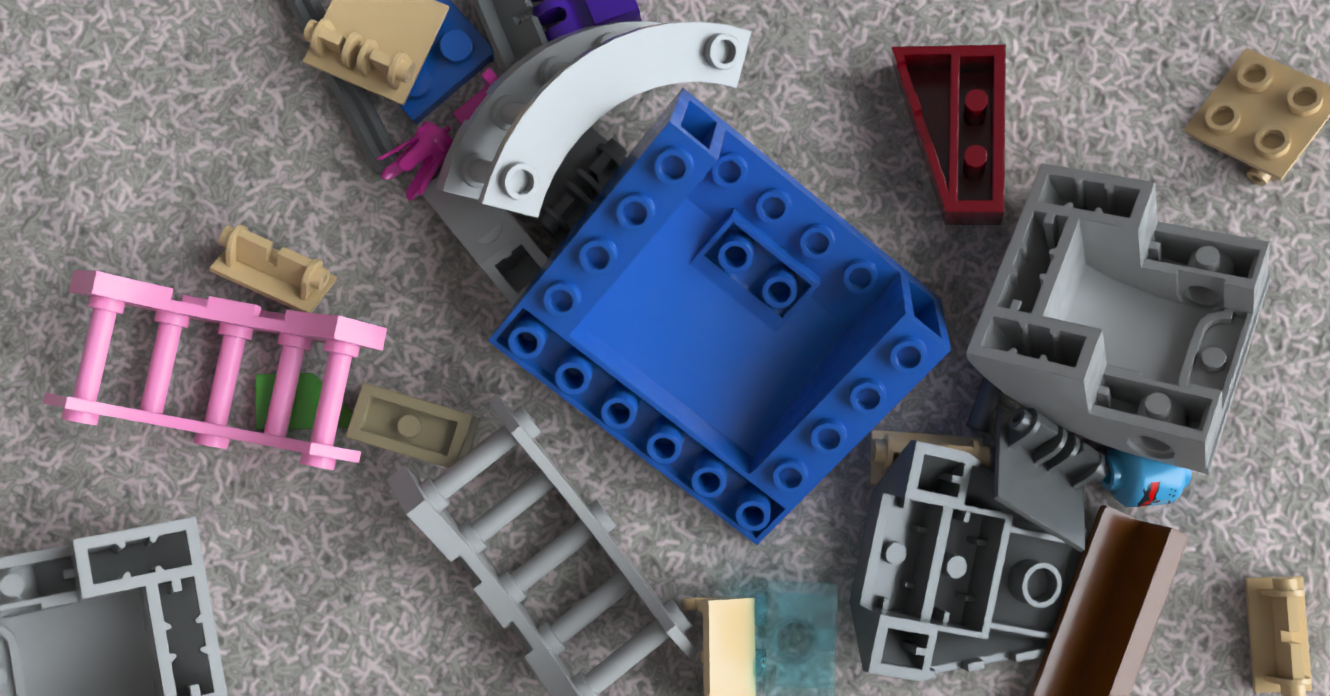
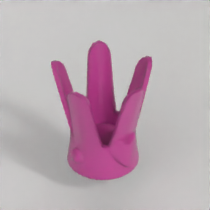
(427, 145)

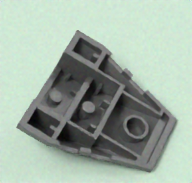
(952, 571)

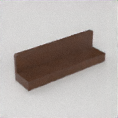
(1110, 607)

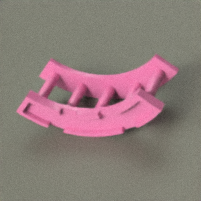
(237, 322)

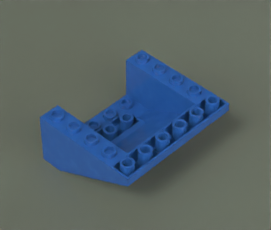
(724, 321)

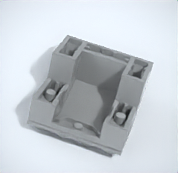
(1121, 318)
(110, 617)

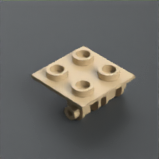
(375, 43)
(1262, 115)

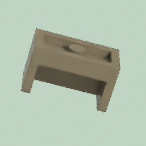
(411, 426)

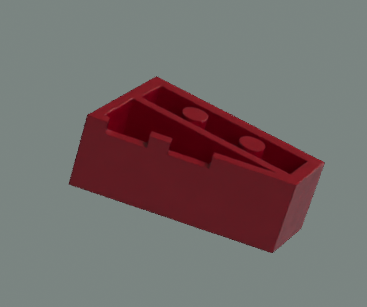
(959, 124)

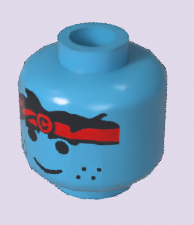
(1143, 481)

